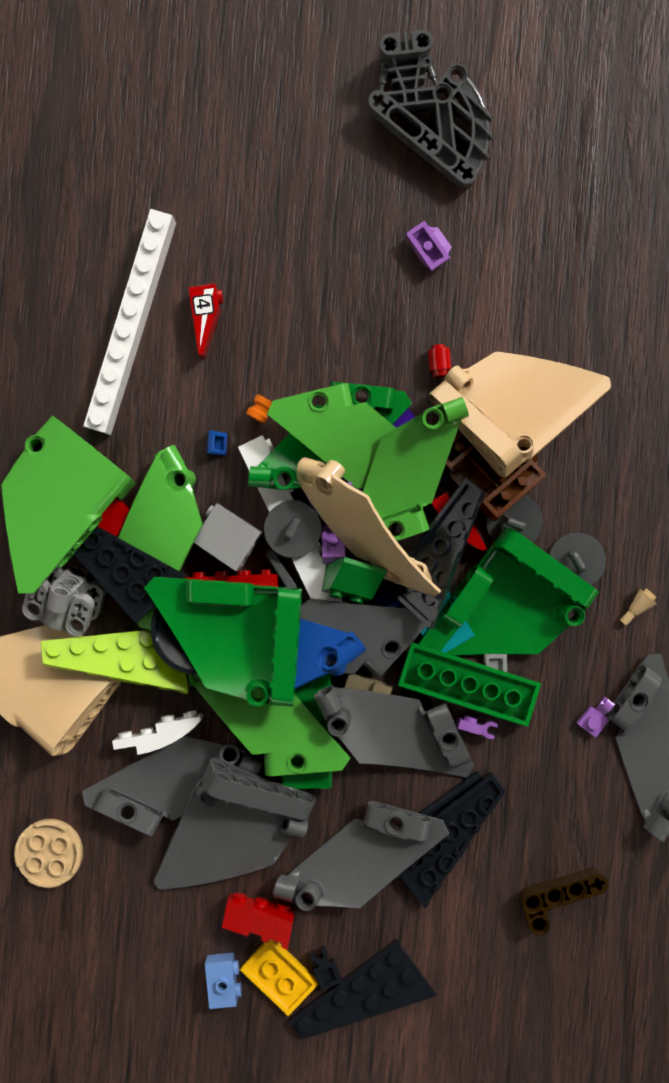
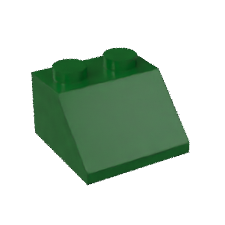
(352, 580)

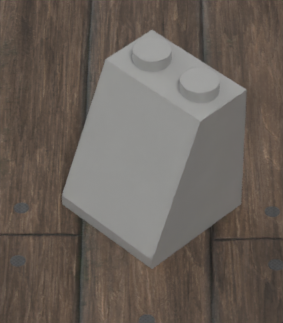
(228, 537)

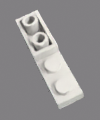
(167, 731)

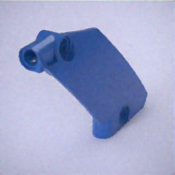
(321, 646)

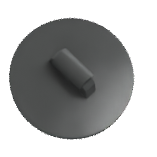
(523, 517)
(292, 529)
(580, 555)

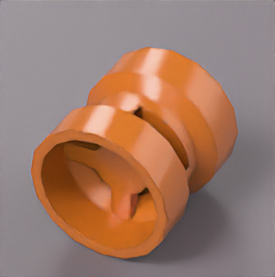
(260, 409)

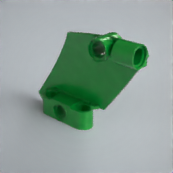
(286, 456)

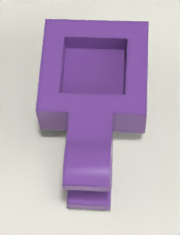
(594, 719)
(471, 725)

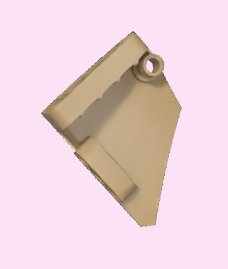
(47, 701)

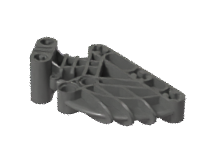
(405, 62)

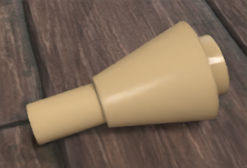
(643, 601)

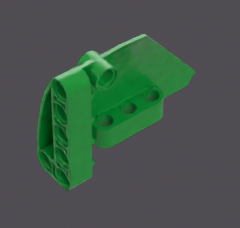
(512, 601)
(235, 634)

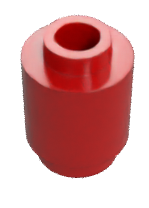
(439, 360)

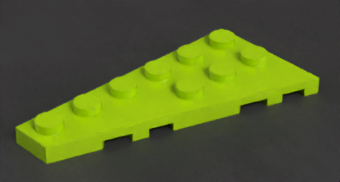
(118, 656)

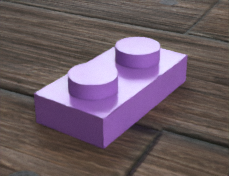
(332, 547)

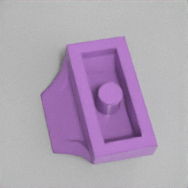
(429, 245)

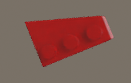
(259, 917)

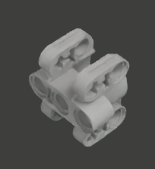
(66, 600)

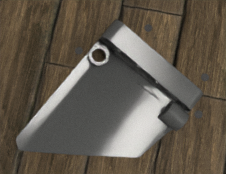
(232, 828)

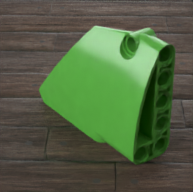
(55, 501)

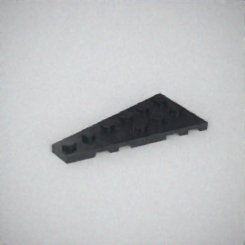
(441, 551)
(123, 570)
(463, 820)
(373, 988)

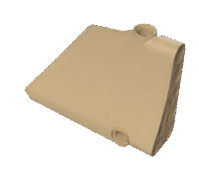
(518, 404)

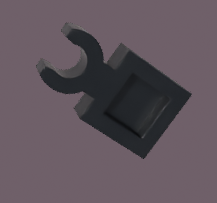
(326, 970)

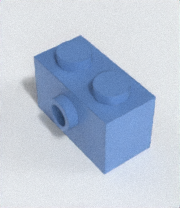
(222, 980)

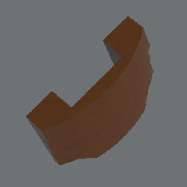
(500, 493)

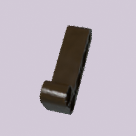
(563, 896)

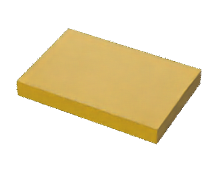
(279, 976)

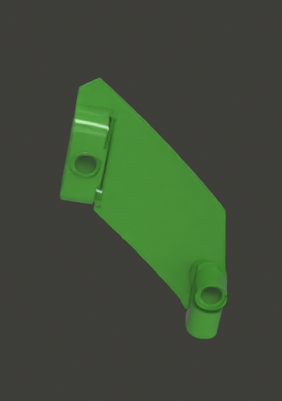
(335, 431)
(411, 465)
(164, 514)
(277, 732)

